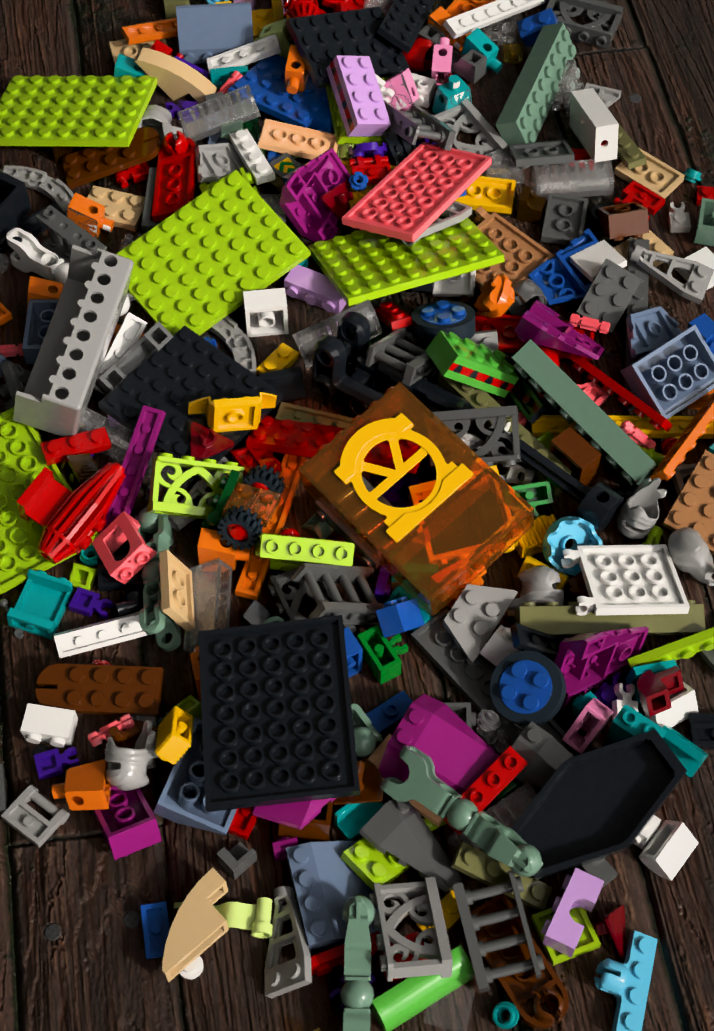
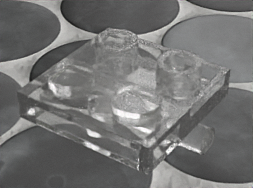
(568, 82)

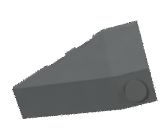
(542, 754)
(405, 834)

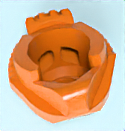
(495, 297)

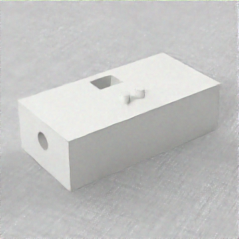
(594, 125)

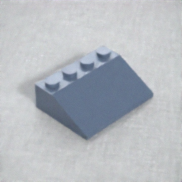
(212, 29)
(673, 373)
(185, 791)
(321, 888)

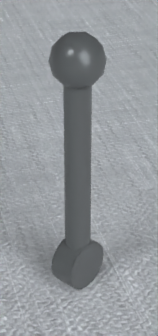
(18, 632)

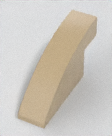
(174, 75)
(195, 925)

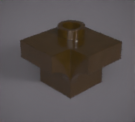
(530, 206)

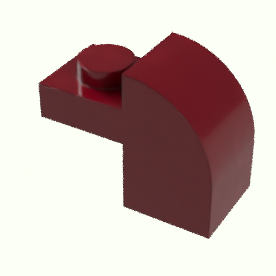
(656, 688)

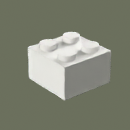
(266, 312)

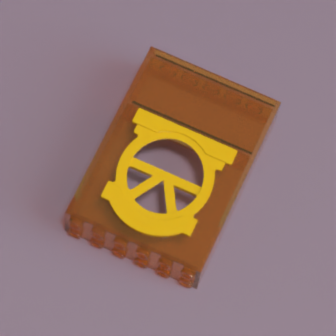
(448, 535)

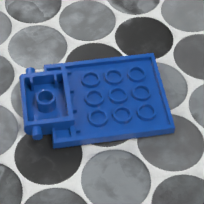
(302, 109)

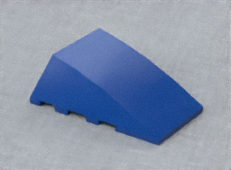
(559, 277)

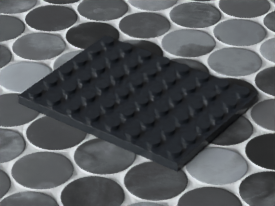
(276, 714)

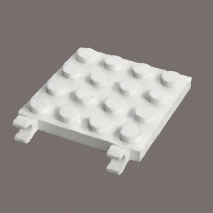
(627, 580)

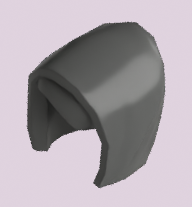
(525, 295)

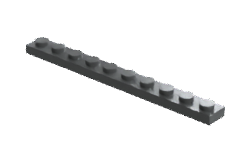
(638, 302)

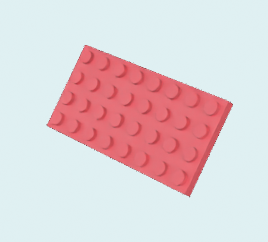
(416, 192)

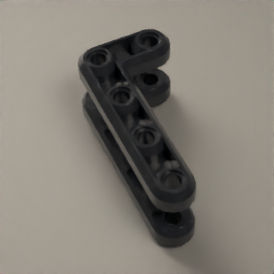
(346, 355)

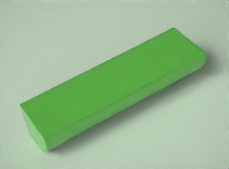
(419, 992)

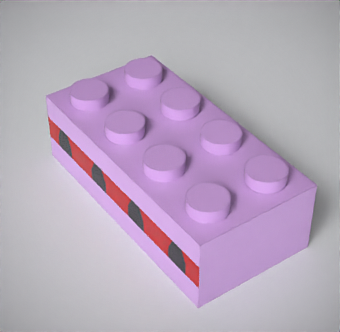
(358, 96)

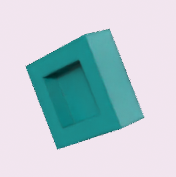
(579, 704)

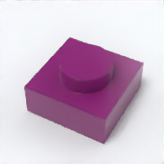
(279, 847)

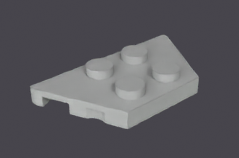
(216, 161)
(477, 616)

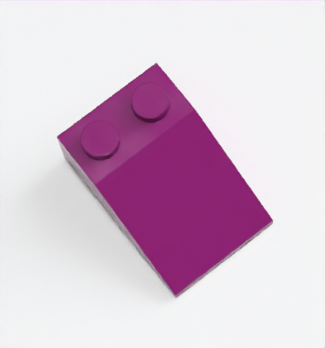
(128, 823)

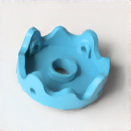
(559, 532)

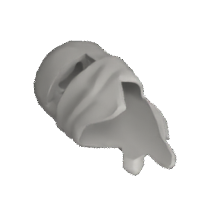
(159, 119)
(641, 510)
(691, 554)
(538, 587)
(129, 766)

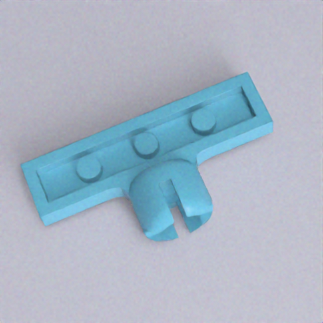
(629, 981)

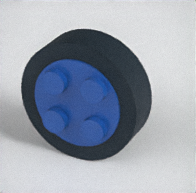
(443, 316)
(527, 688)

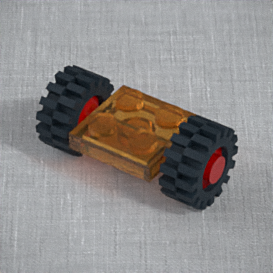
(251, 507)

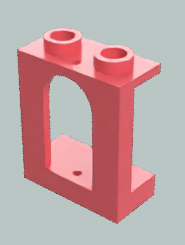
(112, 537)

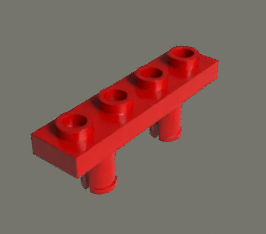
(494, 780)

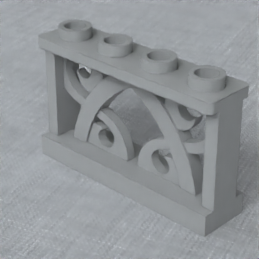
(478, 124)
(426, 900)

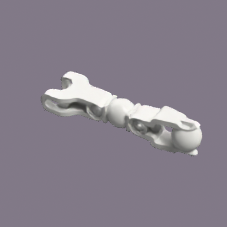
(41, 260)

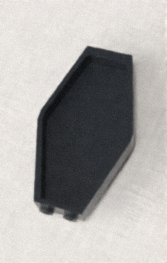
(599, 802)

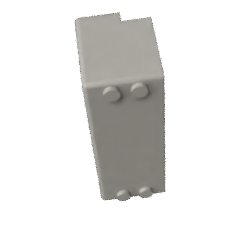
(75, 342)

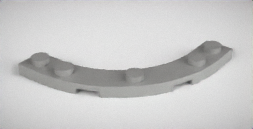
(41, 182)
(237, 342)

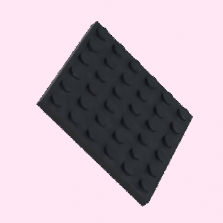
(177, 375)

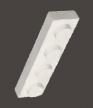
(246, 54)
(252, 157)
(125, 338)
(98, 635)

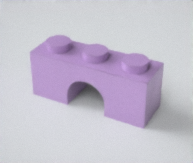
(580, 892)

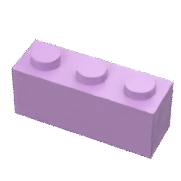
(313, 289)

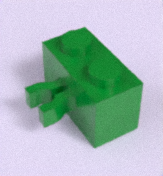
(535, 494)
(382, 654)

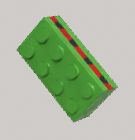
(472, 363)

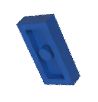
(390, 712)
(155, 928)

